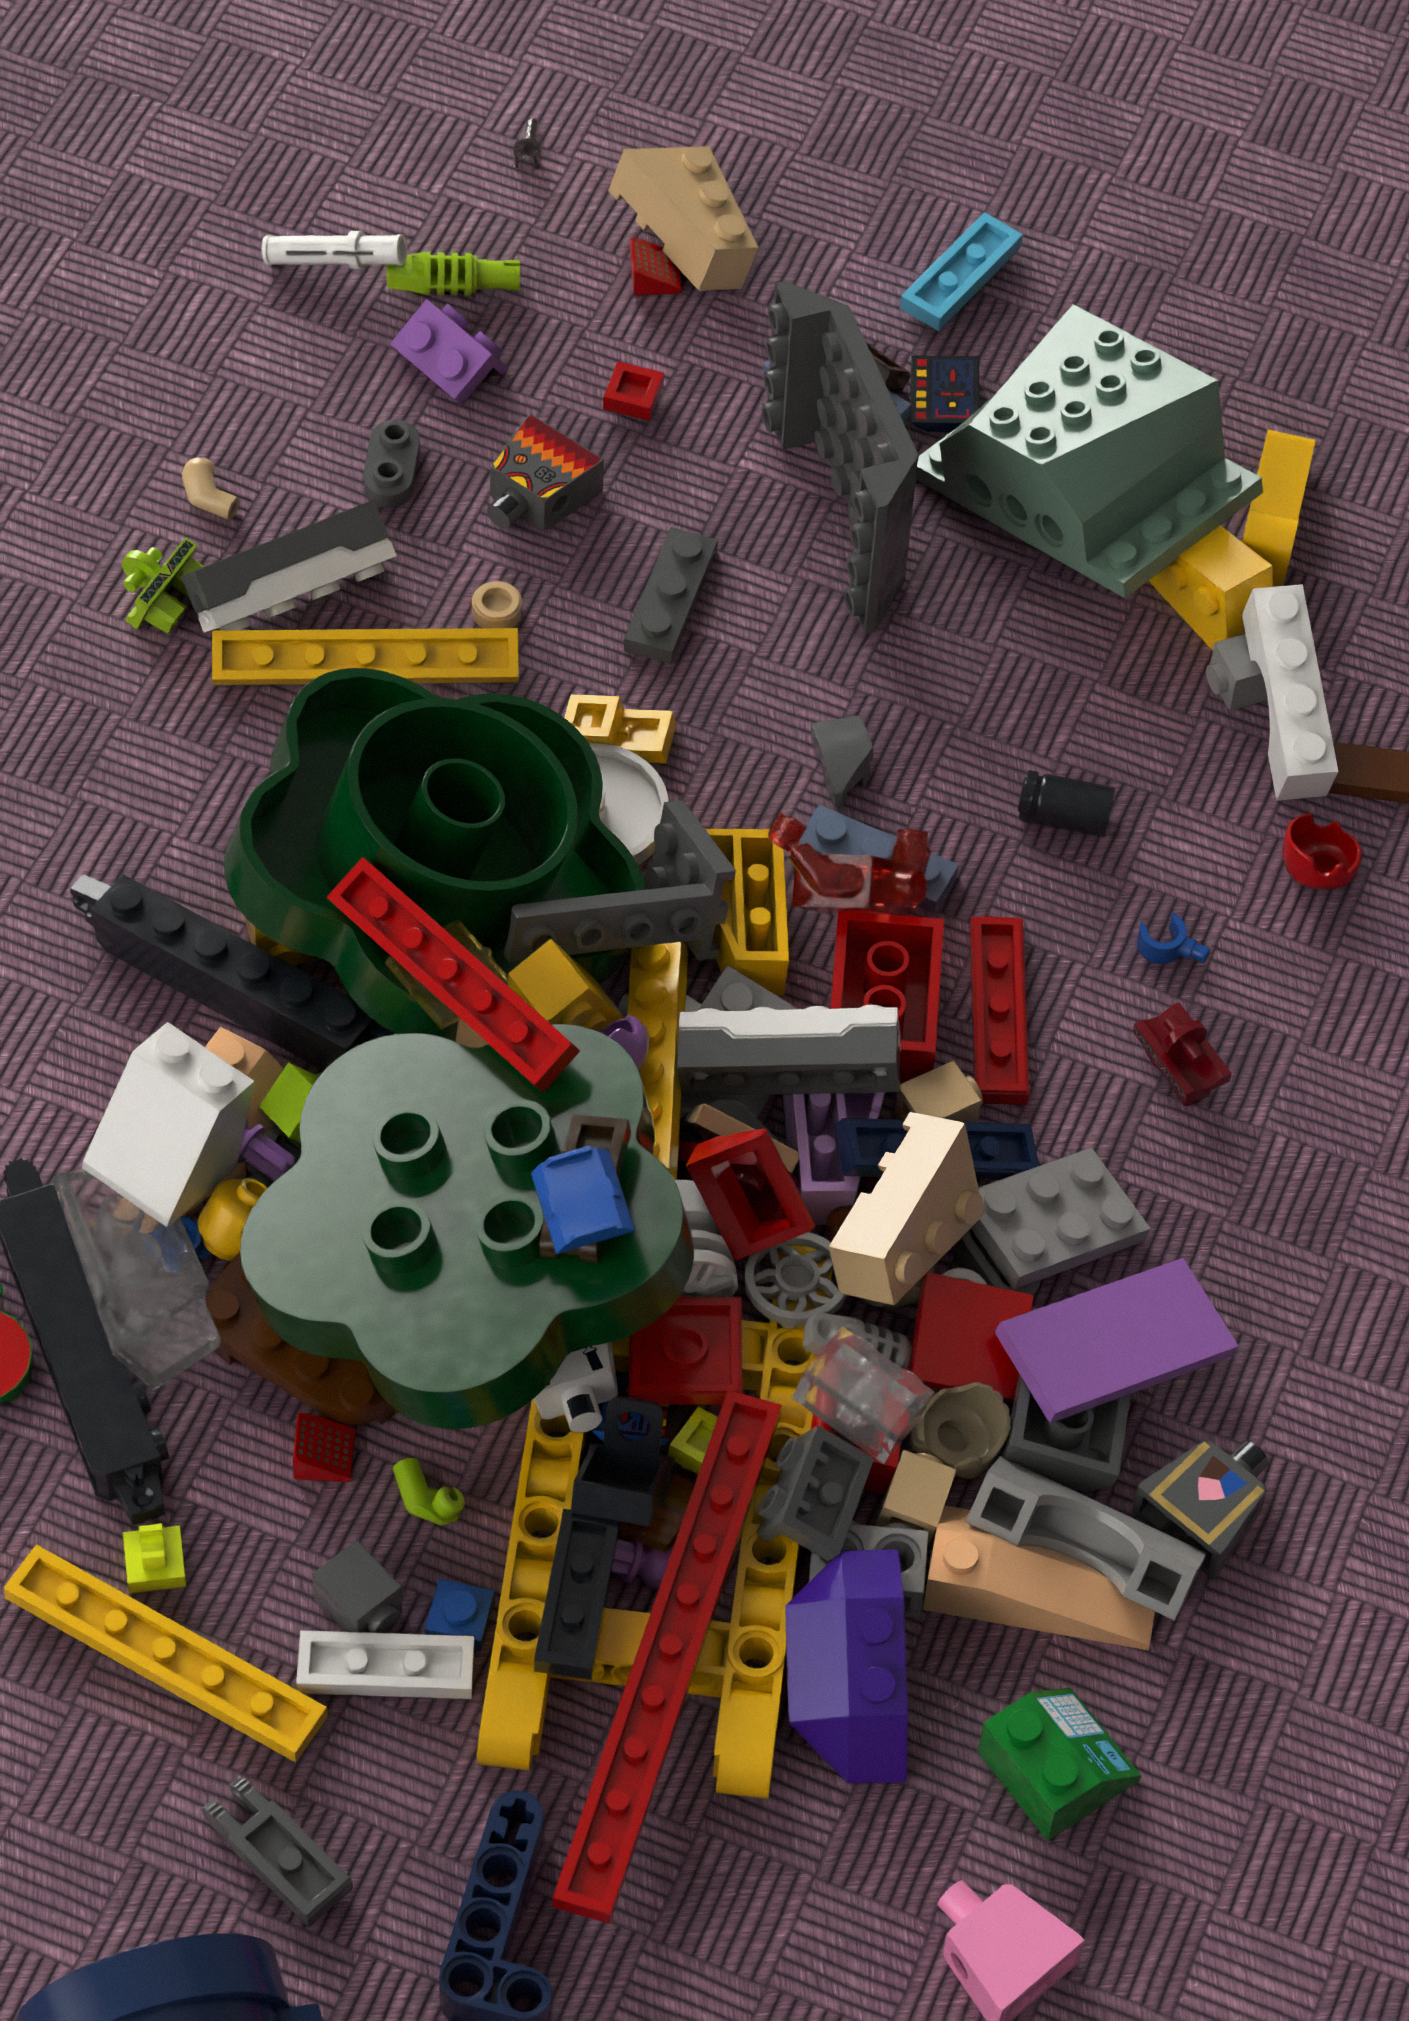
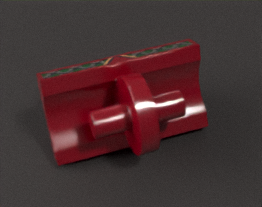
(1182, 1053)

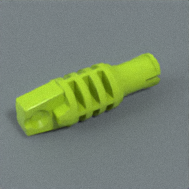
(452, 274)

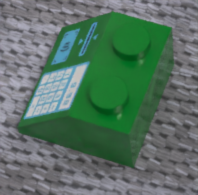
(1054, 1759)

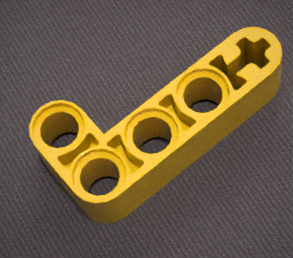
(1275, 512)

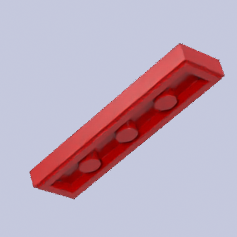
(999, 1009)

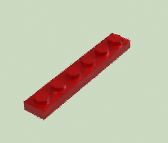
(453, 975)

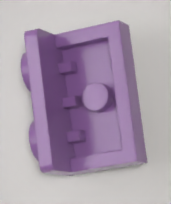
(446, 352)

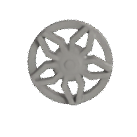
(795, 1279)

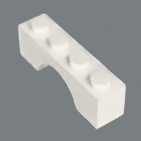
(1300, 732)

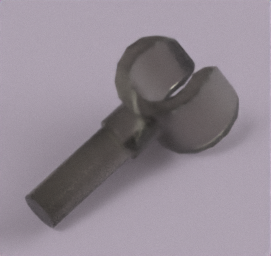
(528, 145)

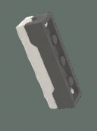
(288, 567)
(789, 1051)

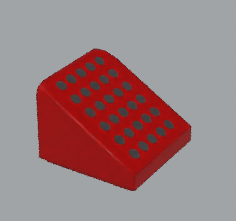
(652, 270)
(322, 1449)

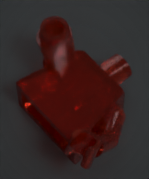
(855, 881)

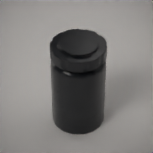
(1066, 803)

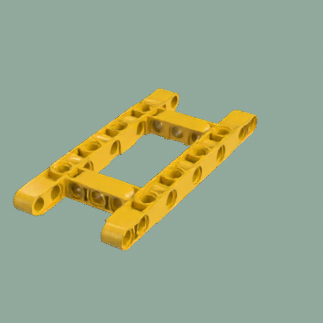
(749, 1696)

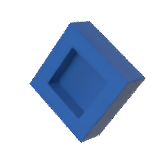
(460, 1611)

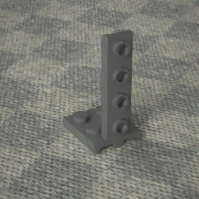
(676, 907)

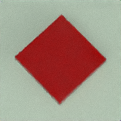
(957, 1334)
(689, 1353)

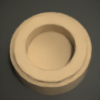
(496, 605)

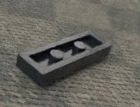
(576, 1595)

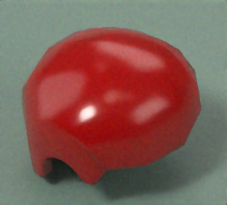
(1320, 854)

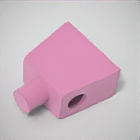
(1005, 1948)

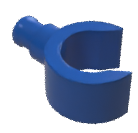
(1168, 952)

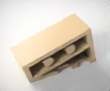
(691, 210)
(912, 1214)

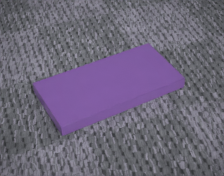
(1116, 1340)

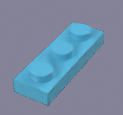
(961, 271)

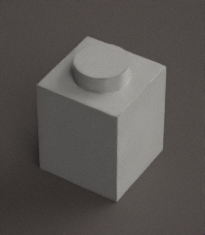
(1234, 674)

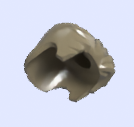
(963, 1428)

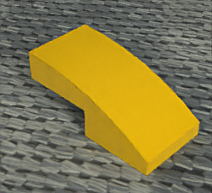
(607, 722)

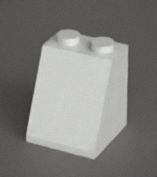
(170, 1125)

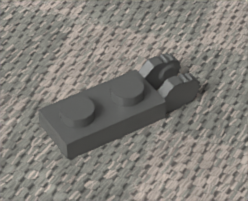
(280, 1853)

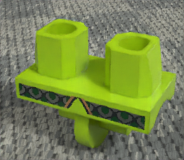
(154, 602)

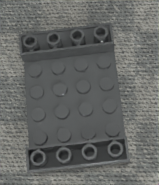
(833, 394)

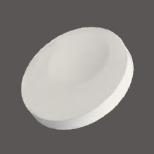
(630, 798)

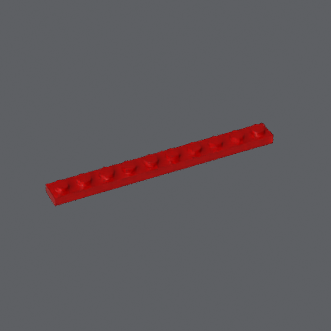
(666, 1659)

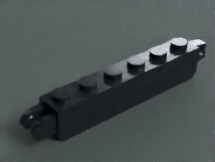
(224, 971)
(91, 1384)

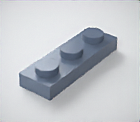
(841, 835)

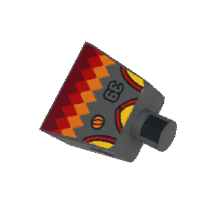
(542, 476)

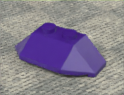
(851, 1666)

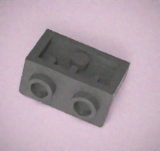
(815, 1492)

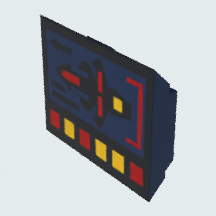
(943, 391)

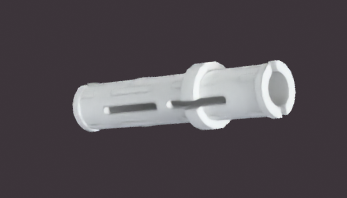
(352, 250)

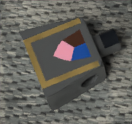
(1206, 1499)

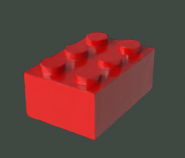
(892, 965)

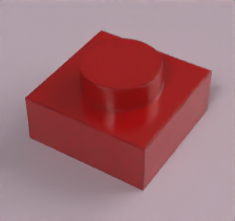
(633, 391)

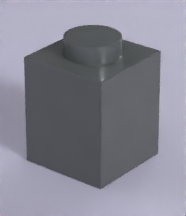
(358, 1592)

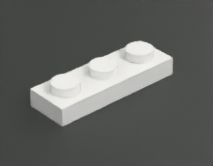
(385, 1664)

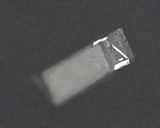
(140, 1280)

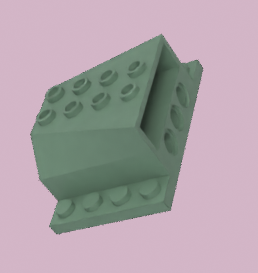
(1097, 455)

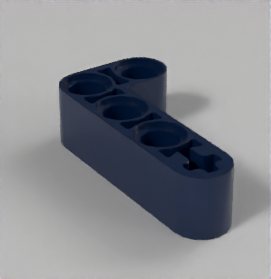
(501, 1911)

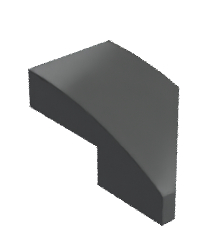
(845, 754)

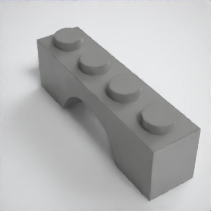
(1045, 1514)

